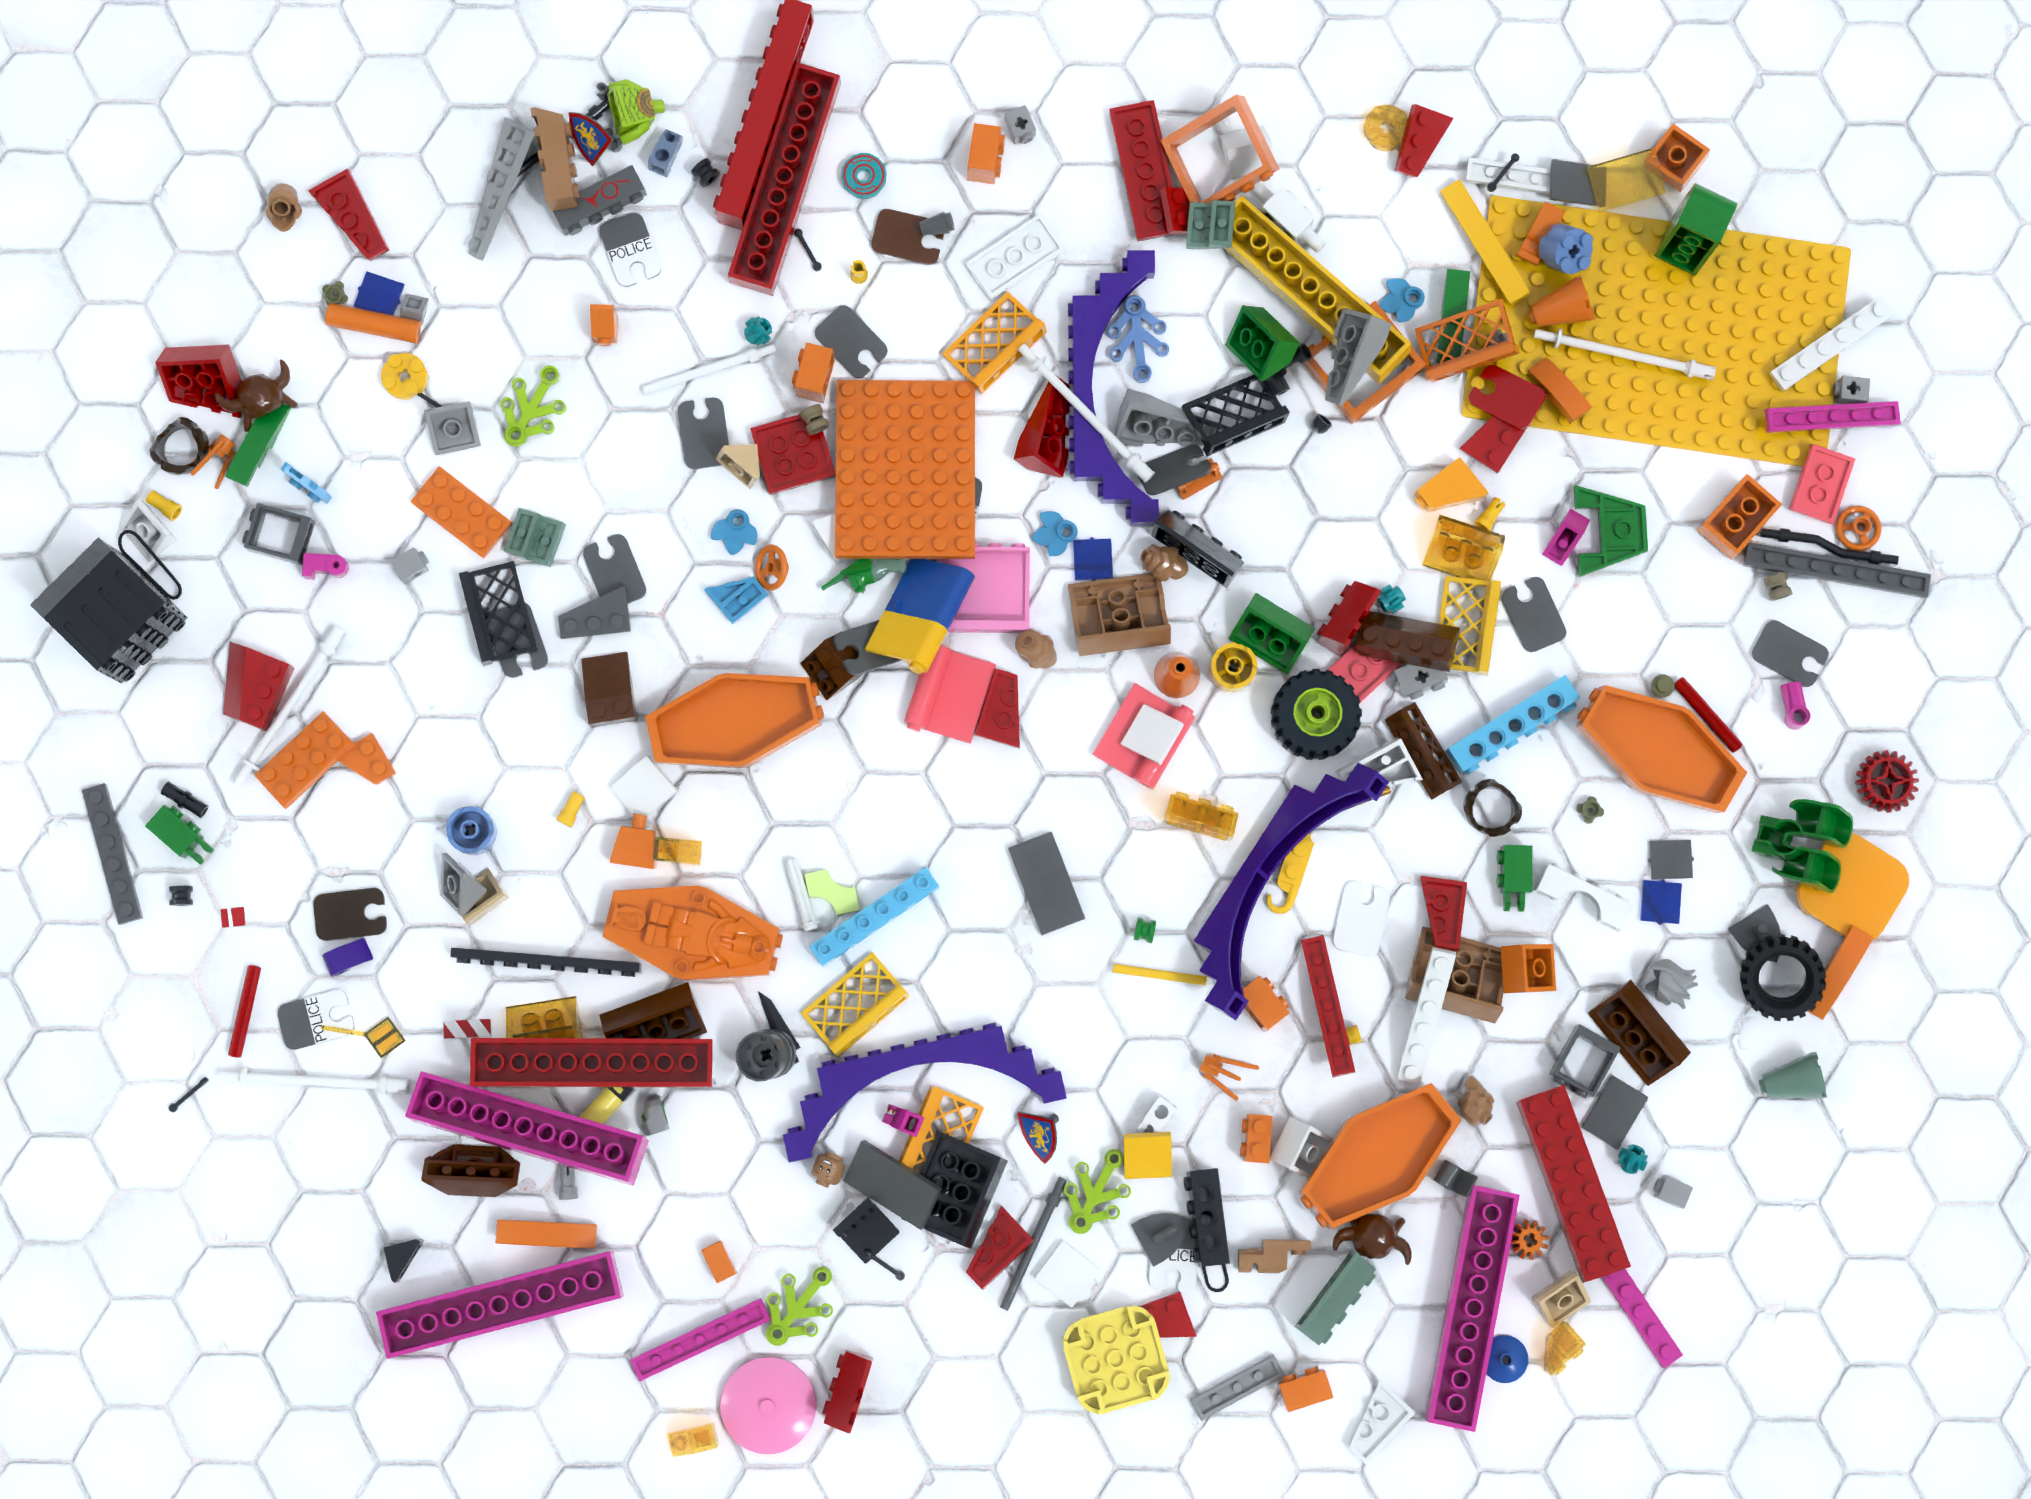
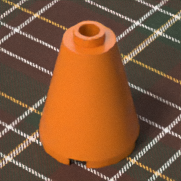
(1563, 305)
(1176, 683)

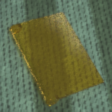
(1626, 180)

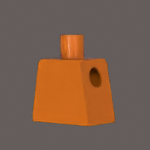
(635, 844)

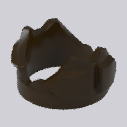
(157, 448)
(1516, 808)

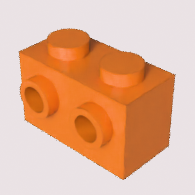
(1257, 1138)
(1305, 1389)

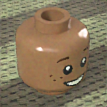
(828, 1169)

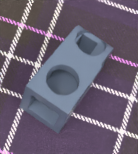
(665, 153)

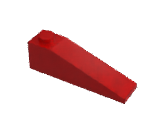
(1043, 438)

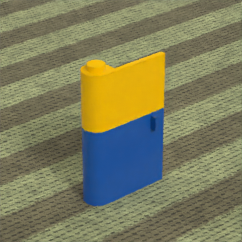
(920, 612)

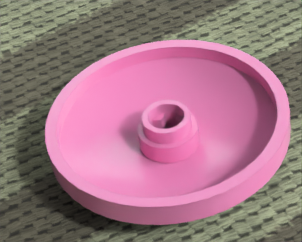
(768, 1405)

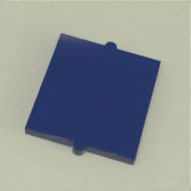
(379, 294)
(1093, 559)
(1661, 902)

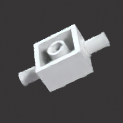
(1289, 215)

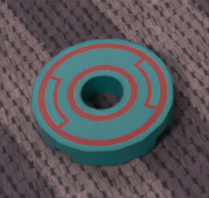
(859, 163)

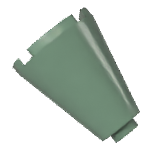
(1795, 1079)

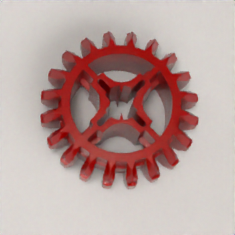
(1886, 791)

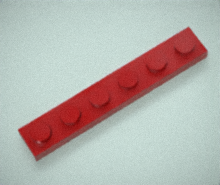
(1328, 1006)

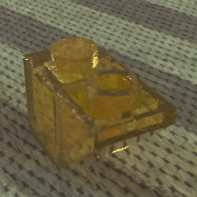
(678, 851)
(1560, 1346)
(693, 1439)

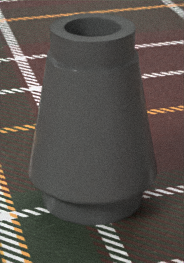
(938, 224)

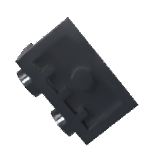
(866, 1229)

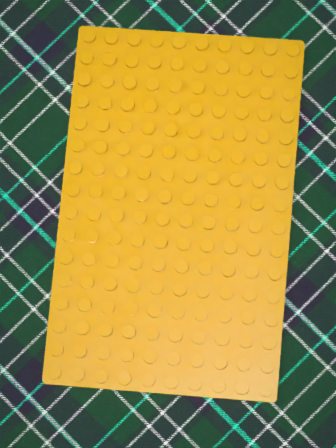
(1741, 312)

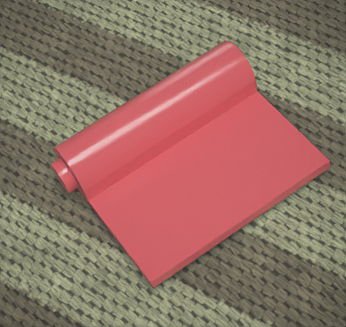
(950, 695)
(1126, 761)

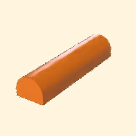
(373, 323)

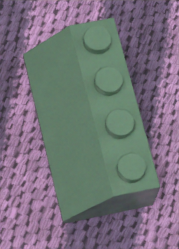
(1335, 1298)

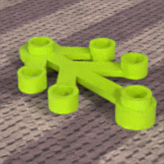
(530, 409)
(1094, 1195)
(796, 1309)

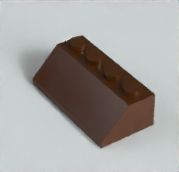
(1407, 641)
(658, 1016)
(1640, 1032)

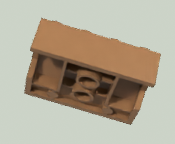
(1119, 614)
(1475, 980)

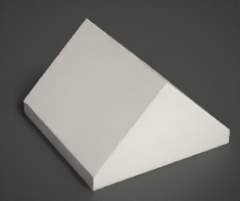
(1240, 152)
(149, 527)

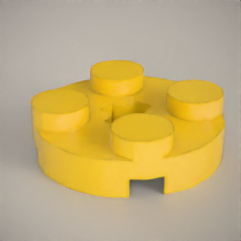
(411, 386)

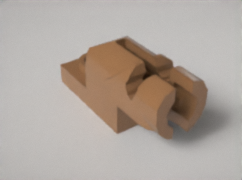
(1271, 1256)

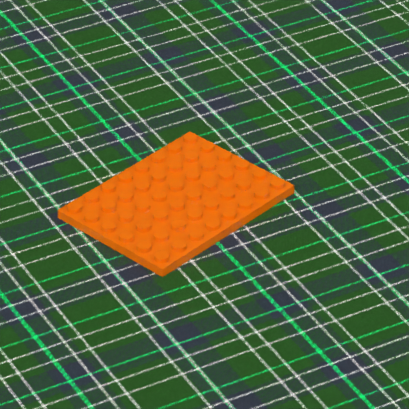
(905, 469)

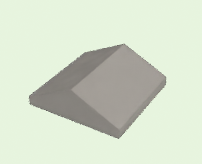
(452, 428)

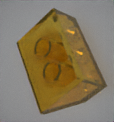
(1463, 549)
(1201, 816)
(544, 1019)

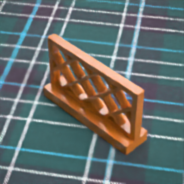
(1477, 357)

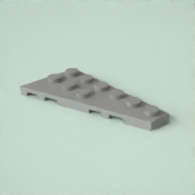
(506, 165)

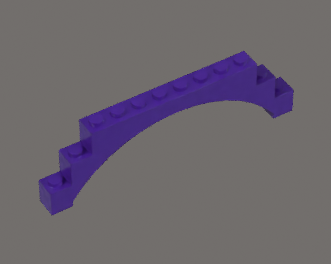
(1089, 320)
(1294, 820)
(845, 1079)

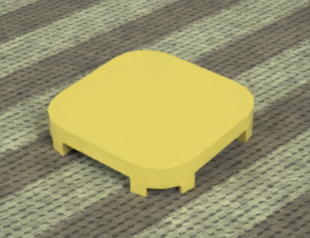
(1116, 1359)

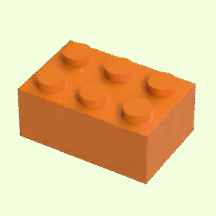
(1739, 516)

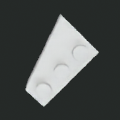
(1389, 760)

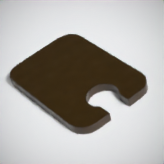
(343, 914)

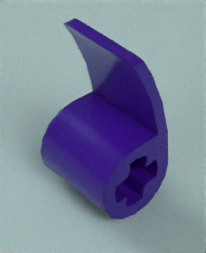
(347, 956)

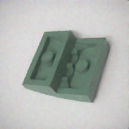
(1210, 225)
(534, 537)

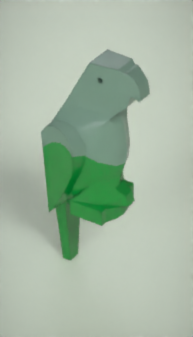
(867, 572)

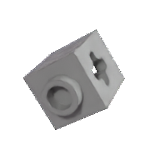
(1020, 116)
(1858, 385)
(410, 565)
(1672, 1191)

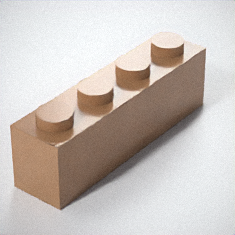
(556, 159)

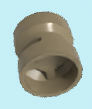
(814, 419)
(1775, 581)

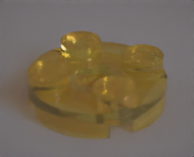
(1379, 116)

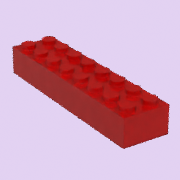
(1573, 1184)

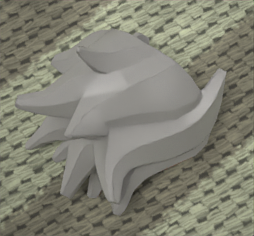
(1671, 982)

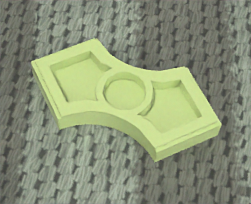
(841, 898)

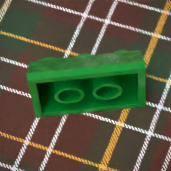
(1261, 342)
(1272, 633)

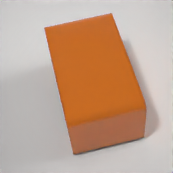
(719, 1261)

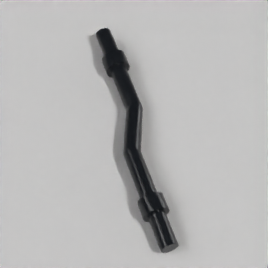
(1786, 535)

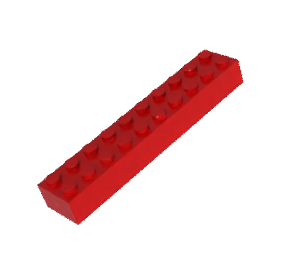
(759, 121)
(785, 167)
(591, 1062)

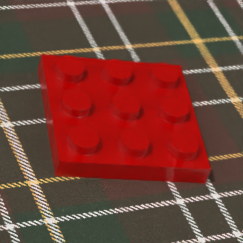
(791, 455)

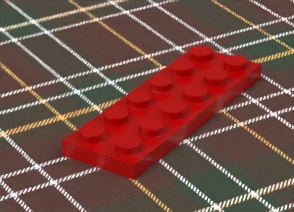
(1142, 166)

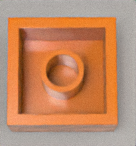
(984, 154)
(1680, 157)
(814, 372)
(1528, 968)
(1264, 1004)

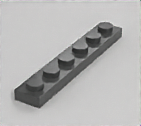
(112, 854)

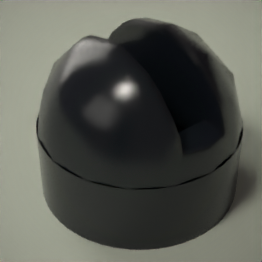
(1321, 423)

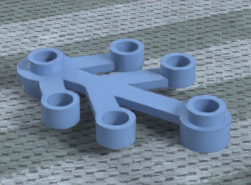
(1138, 335)

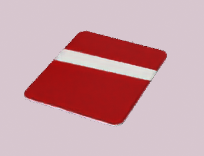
(233, 917)

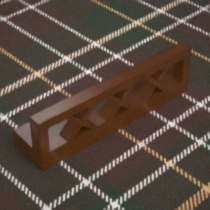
(1422, 751)

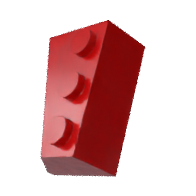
(198, 372)
(1347, 617)
(254, 686)
(847, 1390)

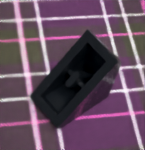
(400, 1257)

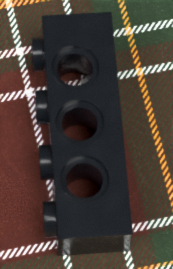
(1213, 1205)

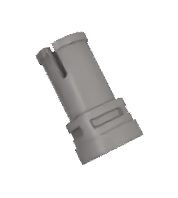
(568, 1189)

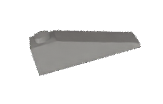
(1358, 344)
(1153, 421)

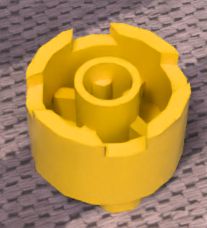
(1236, 654)

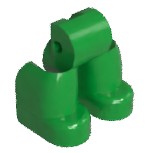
(1805, 865)

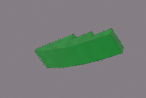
(1453, 303)
(256, 445)

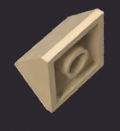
(741, 462)
(490, 900)
(1562, 1298)

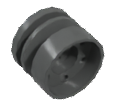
(755, 1060)

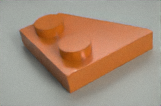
(369, 760)

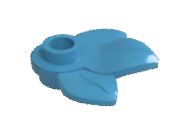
(1398, 299)
(1051, 533)
(735, 535)

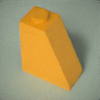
(1450, 488)

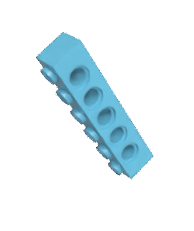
(1560, 689)
(874, 917)

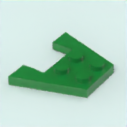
(1620, 529)

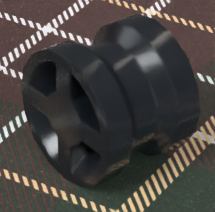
(705, 172)
(180, 895)

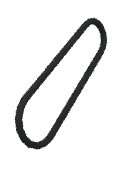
(156, 558)

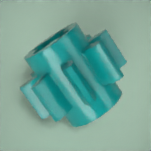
(758, 330)
(1391, 599)
(1632, 1159)

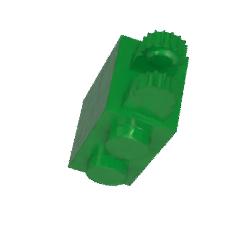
(177, 833)
(1515, 874)

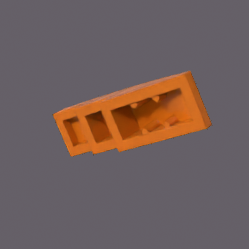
(1841, 968)
(546, 1233)

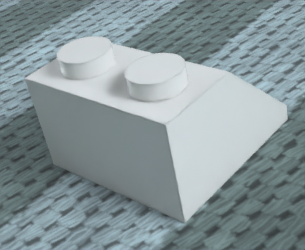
(1300, 1147)

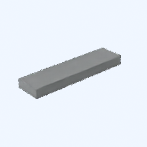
(1237, 1387)

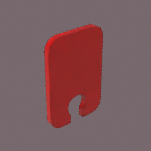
(1513, 399)

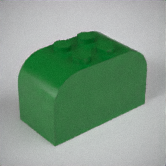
(1696, 229)

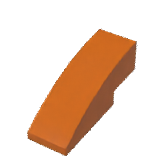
(1560, 390)

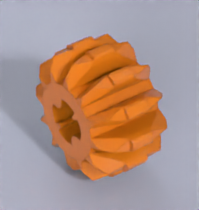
(1535, 1235)

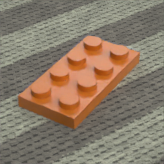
(461, 512)
(304, 760)

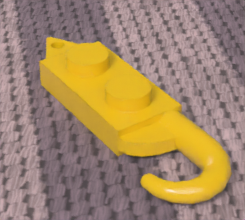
(1292, 874)

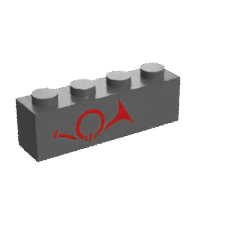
(602, 199)

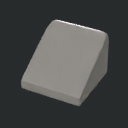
(414, 307)

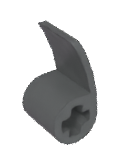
(1455, 1178)

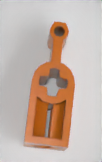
(1547, 216)

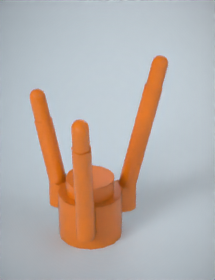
(221, 447)
(1212, 1066)

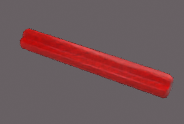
(1708, 714)
(244, 1011)

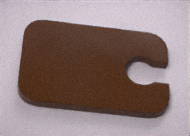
(900, 236)

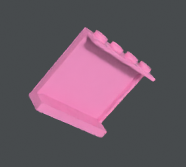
(998, 593)

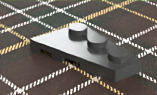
(597, 617)

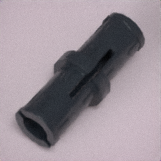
(184, 799)

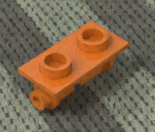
(1191, 488)

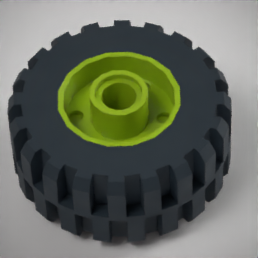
(1329, 697)

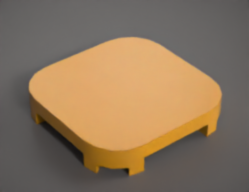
(1867, 890)

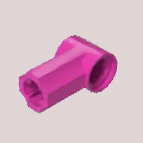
(1794, 703)

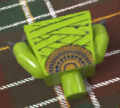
(631, 109)

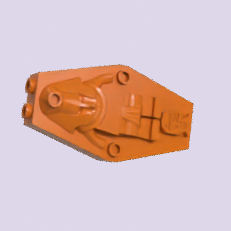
(734, 720)
(1661, 749)
(692, 933)
(1379, 1156)

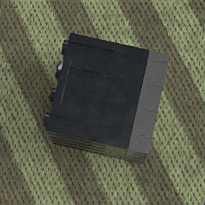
(109, 611)

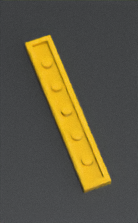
(1485, 242)

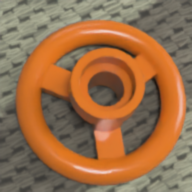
(1864, 522)
(775, 566)

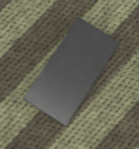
(1046, 883)
(892, 1184)

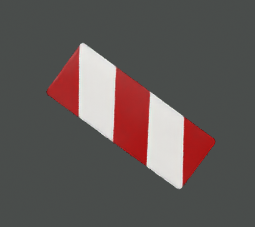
(467, 1028)

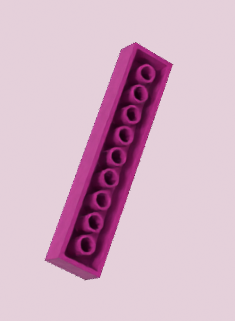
(527, 1128)
(499, 1304)
(1472, 1308)

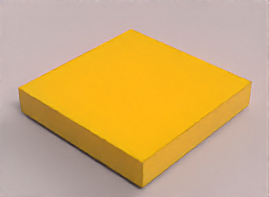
(1147, 1155)

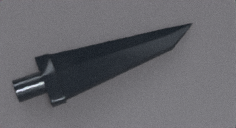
(775, 1020)

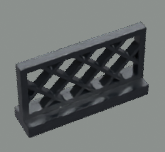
(1240, 431)
(478, 619)

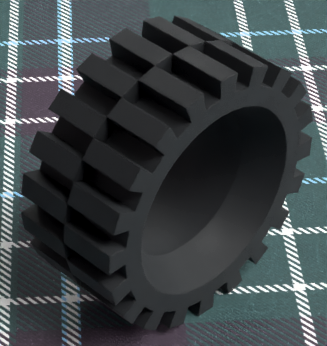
(1789, 1006)

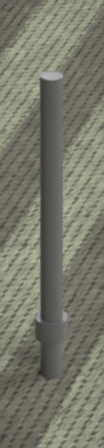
(1053, 1200)

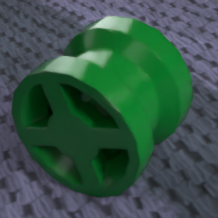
(1144, 930)

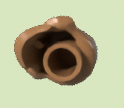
(283, 206)
(1164, 562)
(1036, 649)
(1476, 1103)

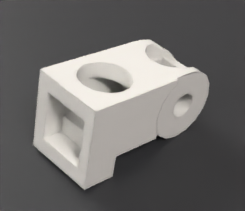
(1157, 1116)

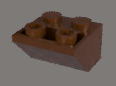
(827, 670)

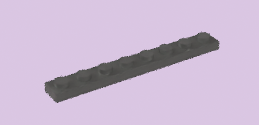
(1837, 570)

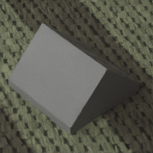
(459, 886)

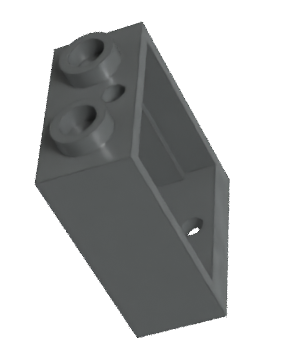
(301, 540)
(1595, 1040)

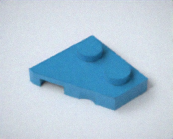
(737, 598)

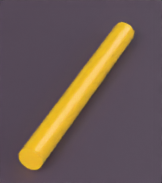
(1159, 974)

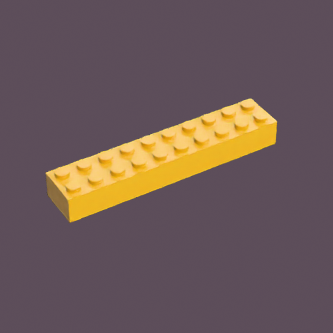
(1304, 282)

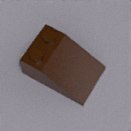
(608, 690)

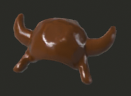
(259, 396)
(1374, 1237)

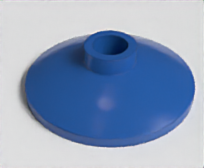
(1510, 1372)

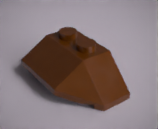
(471, 1171)

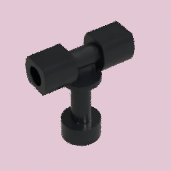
(1277, 381)

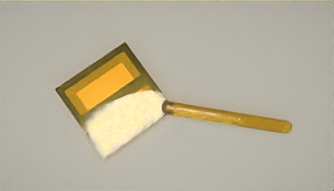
(382, 1037)

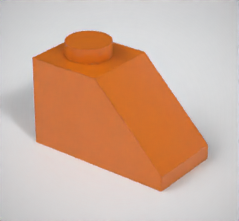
(603, 324)

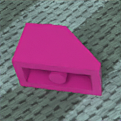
(1566, 537)

